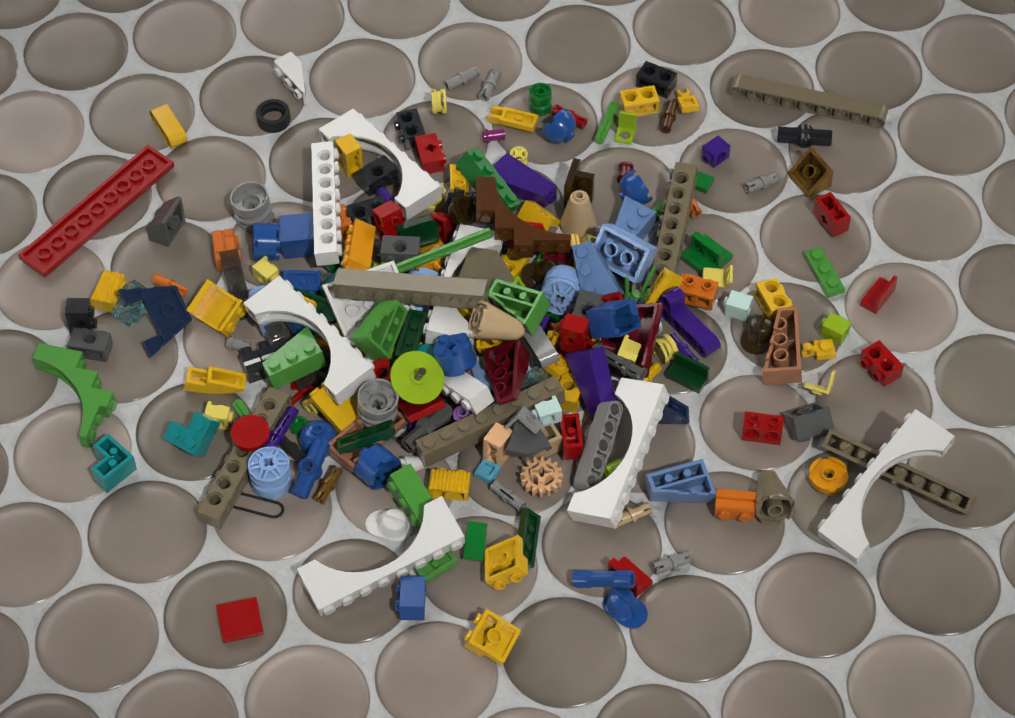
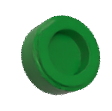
(297, 425)

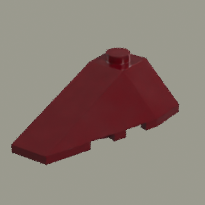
(506, 369)

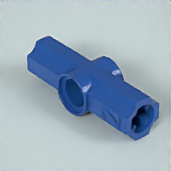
(306, 478)

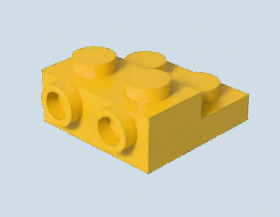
(505, 563)
(491, 637)

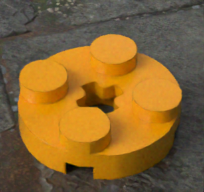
(828, 485)

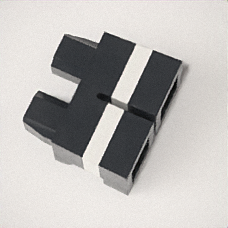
(253, 360)

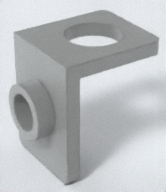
(527, 418)

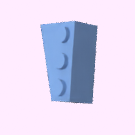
(636, 218)
(593, 270)
(681, 484)

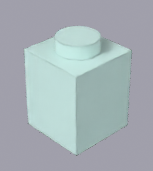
(738, 305)

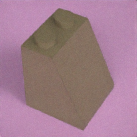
(485, 265)

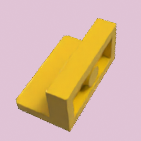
(534, 212)
(663, 283)

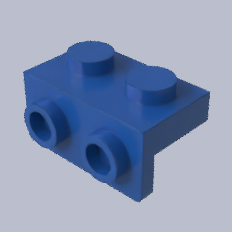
(304, 279)

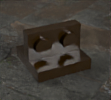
(578, 180)

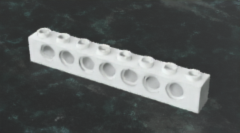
(325, 203)

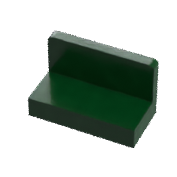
(423, 227)
(688, 372)

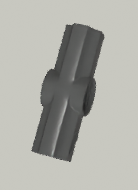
(426, 426)

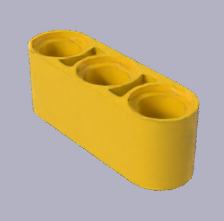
(168, 126)

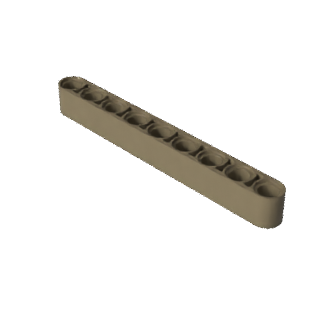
(809, 101)

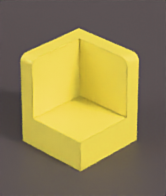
(629, 349)

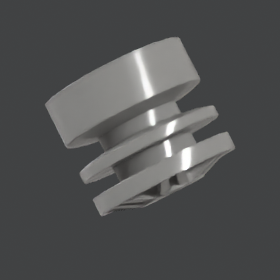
(251, 204)
(376, 402)

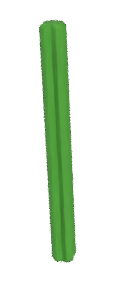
(444, 250)

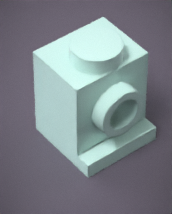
(548, 411)

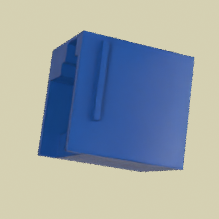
(297, 235)
(613, 318)

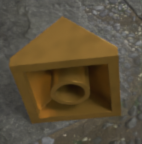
(812, 173)

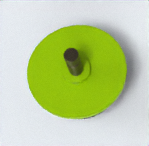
(417, 377)

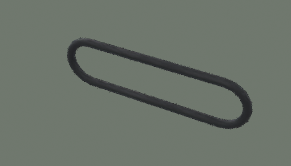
(260, 513)

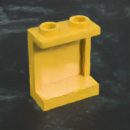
(217, 308)
(338, 415)

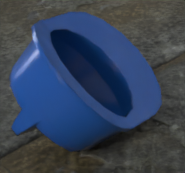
(625, 608)

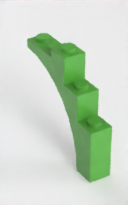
(70, 368)

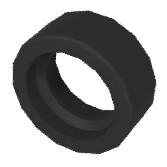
(276, 125)

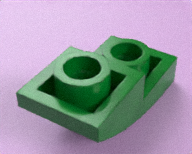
(475, 541)

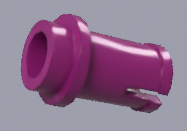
(493, 135)

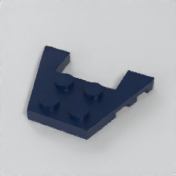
(165, 310)

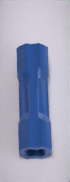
(591, 579)

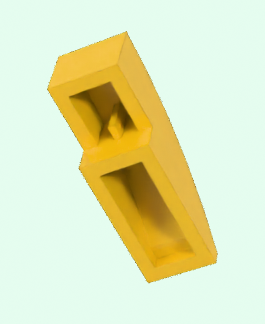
(214, 381)

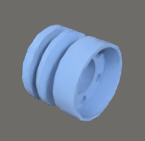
(561, 289)
(270, 472)

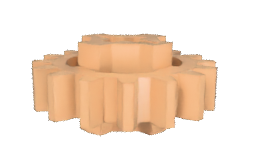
(541, 476)

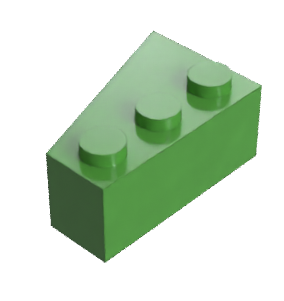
(520, 302)
(380, 329)
(294, 360)
(409, 493)

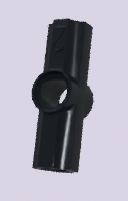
(804, 136)

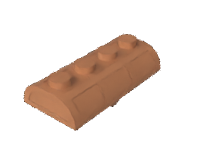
(350, 460)

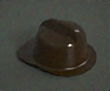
(462, 211)
(534, 272)
(757, 334)

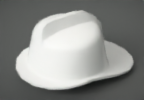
(389, 524)

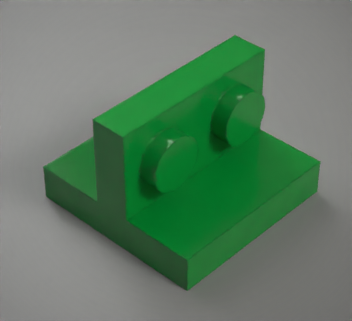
(705, 253)

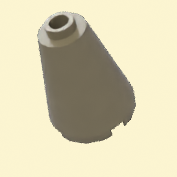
(772, 499)

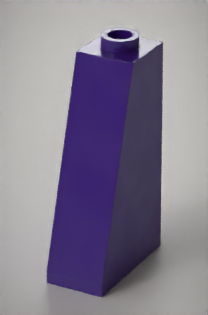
(525, 182)
(592, 377)

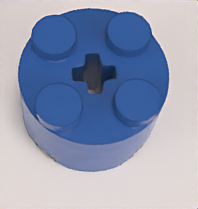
(266, 241)
(454, 354)
(376, 466)

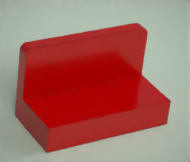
(878, 294)
(642, 581)

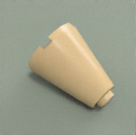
(579, 215)
(493, 323)

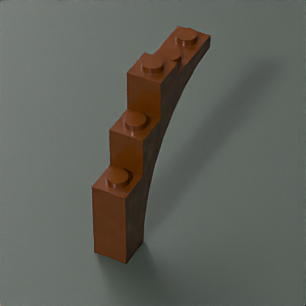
(509, 227)

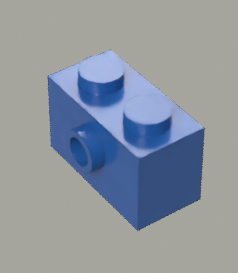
(412, 597)

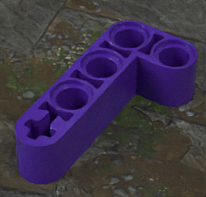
(687, 324)

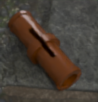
(669, 116)

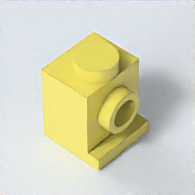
(264, 271)
(220, 413)

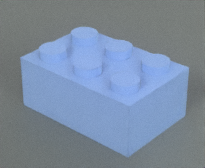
(625, 252)

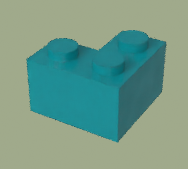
(195, 437)
(114, 463)

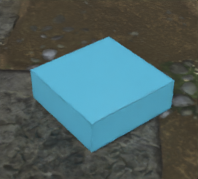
(487, 471)

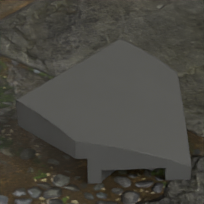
(526, 443)

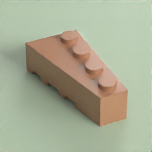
(784, 354)

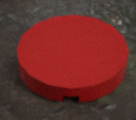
(250, 433)

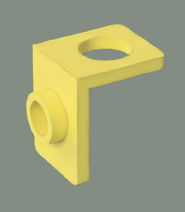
(723, 276)
(819, 390)

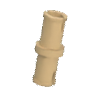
(633, 514)

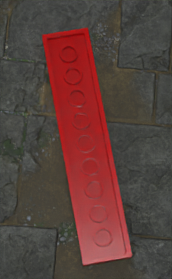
(96, 211)

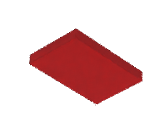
(417, 411)

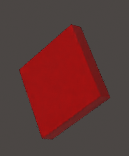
(240, 620)

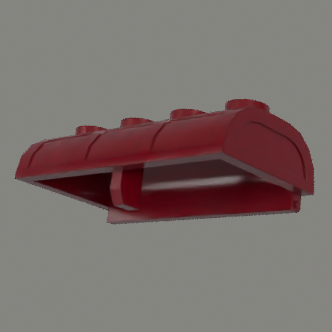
(646, 335)

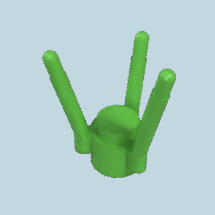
(638, 294)

